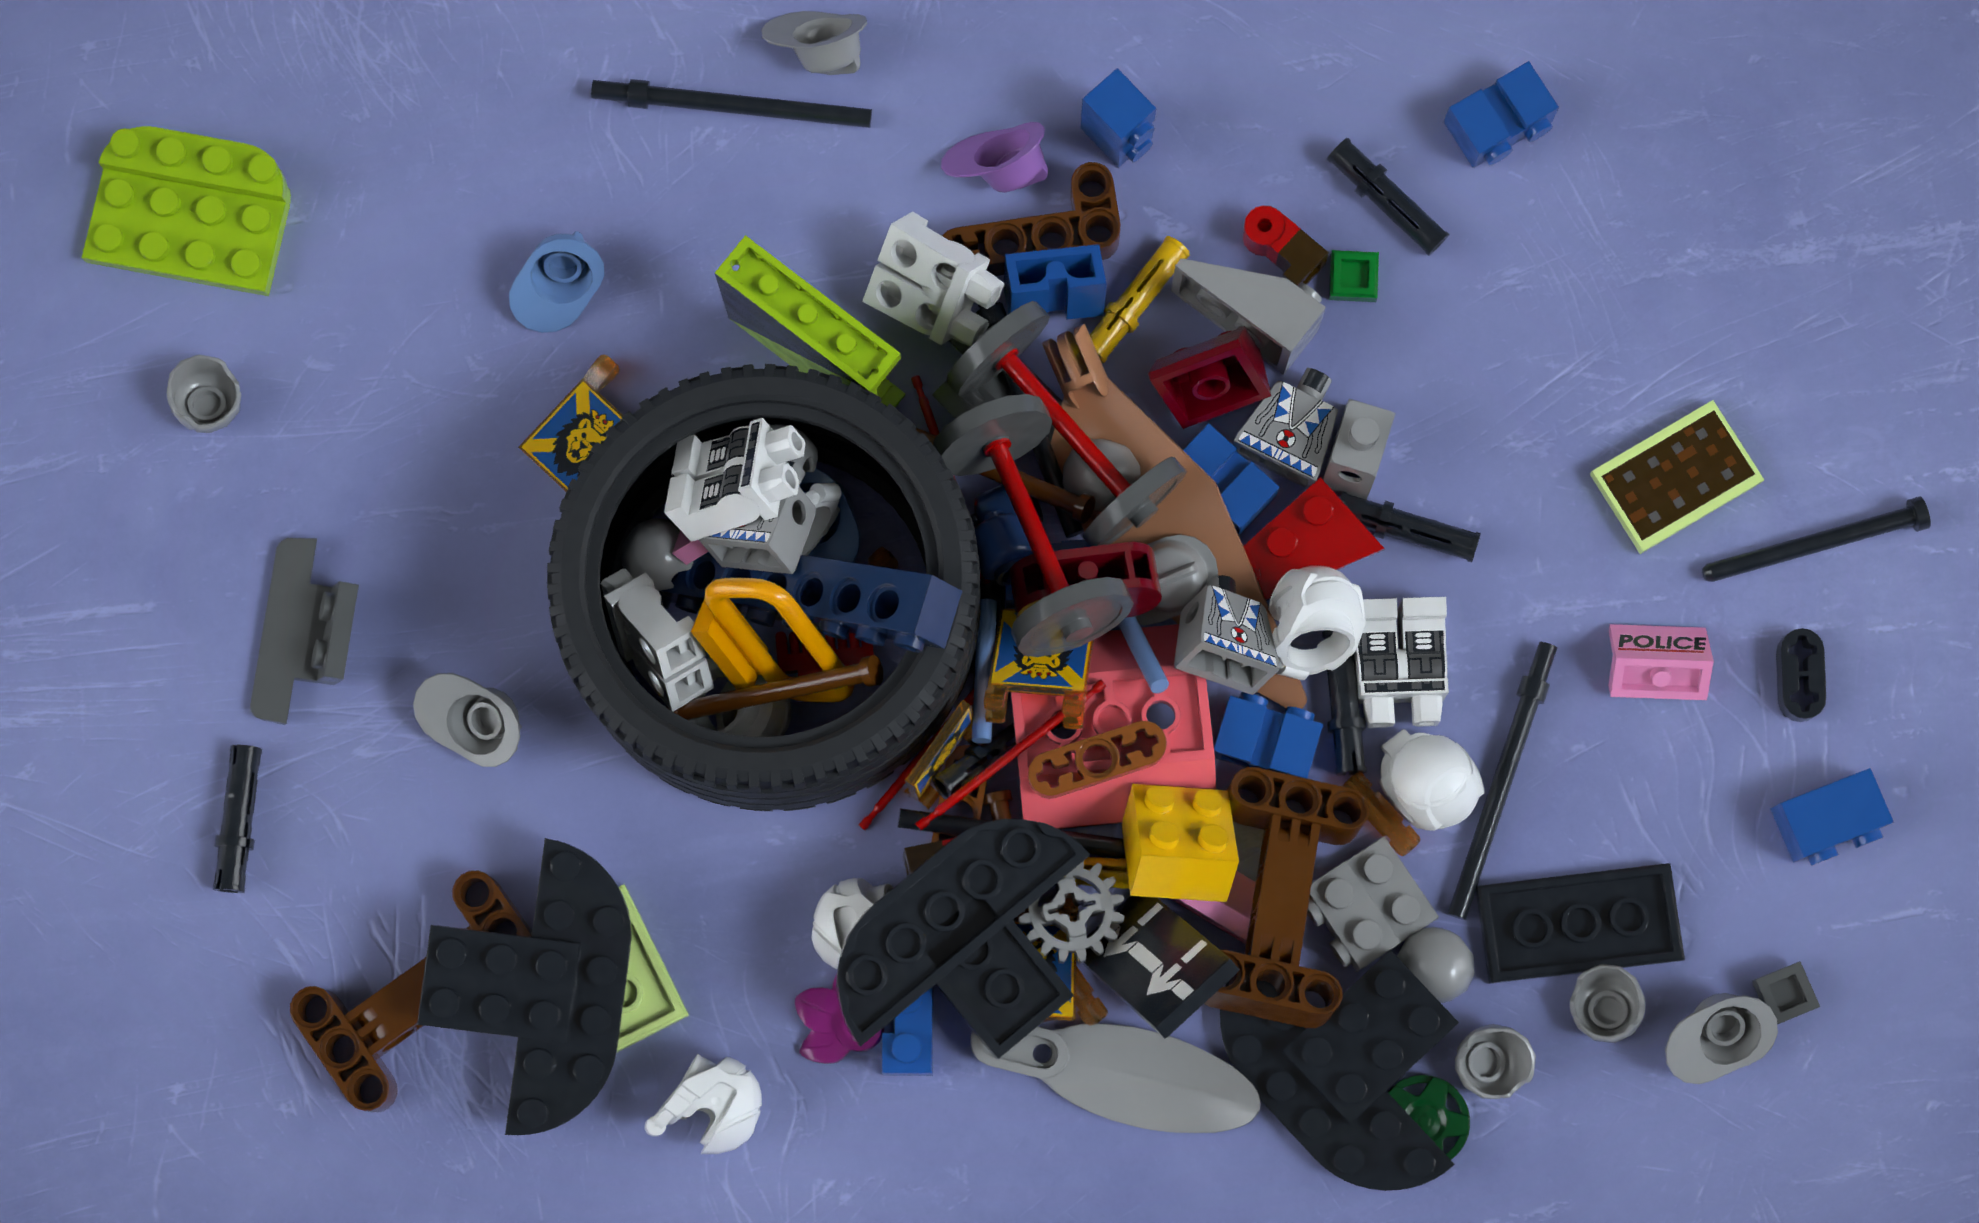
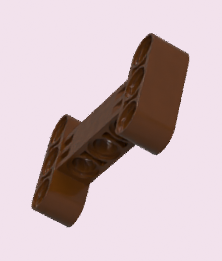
(1284, 893)
(392, 1011)

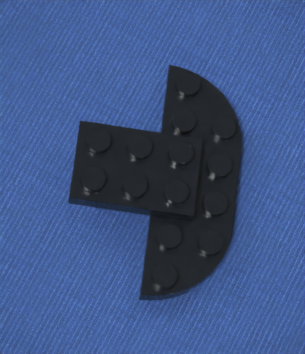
(957, 931)
(549, 990)
(1335, 1077)

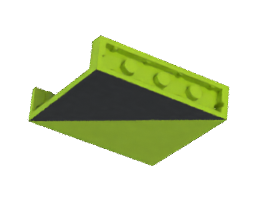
(803, 323)

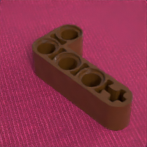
(1069, 224)

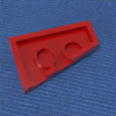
(1309, 532)

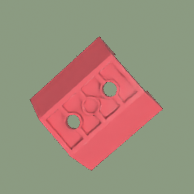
(1125, 700)

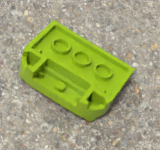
(189, 209)

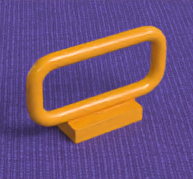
(738, 647)

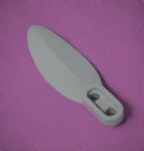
(1134, 1077)

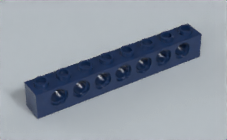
(838, 599)

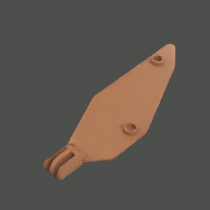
(1189, 510)

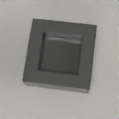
(1787, 992)

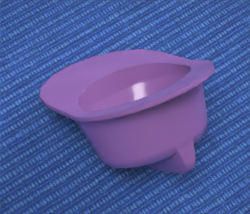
(1003, 157)

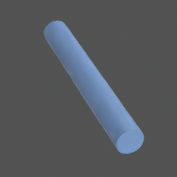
(1144, 655)
(983, 660)

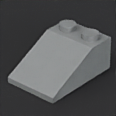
(1271, 308)

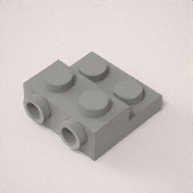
(1369, 905)

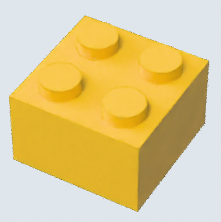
(1179, 843)

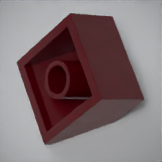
(1211, 377)

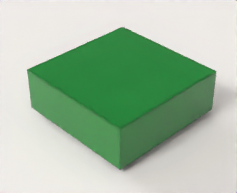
(1353, 276)

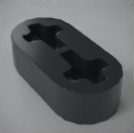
(1812, 675)

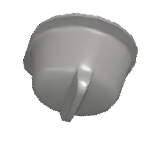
(821, 40)
(1183, 571)
(468, 718)
(1720, 1037)

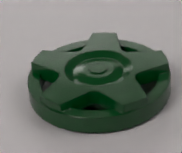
(1430, 1110)

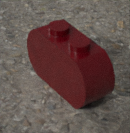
(1127, 561)

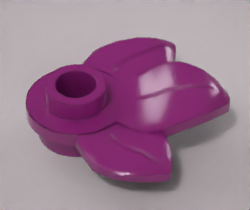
(829, 1036)

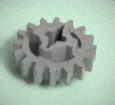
(1075, 931)

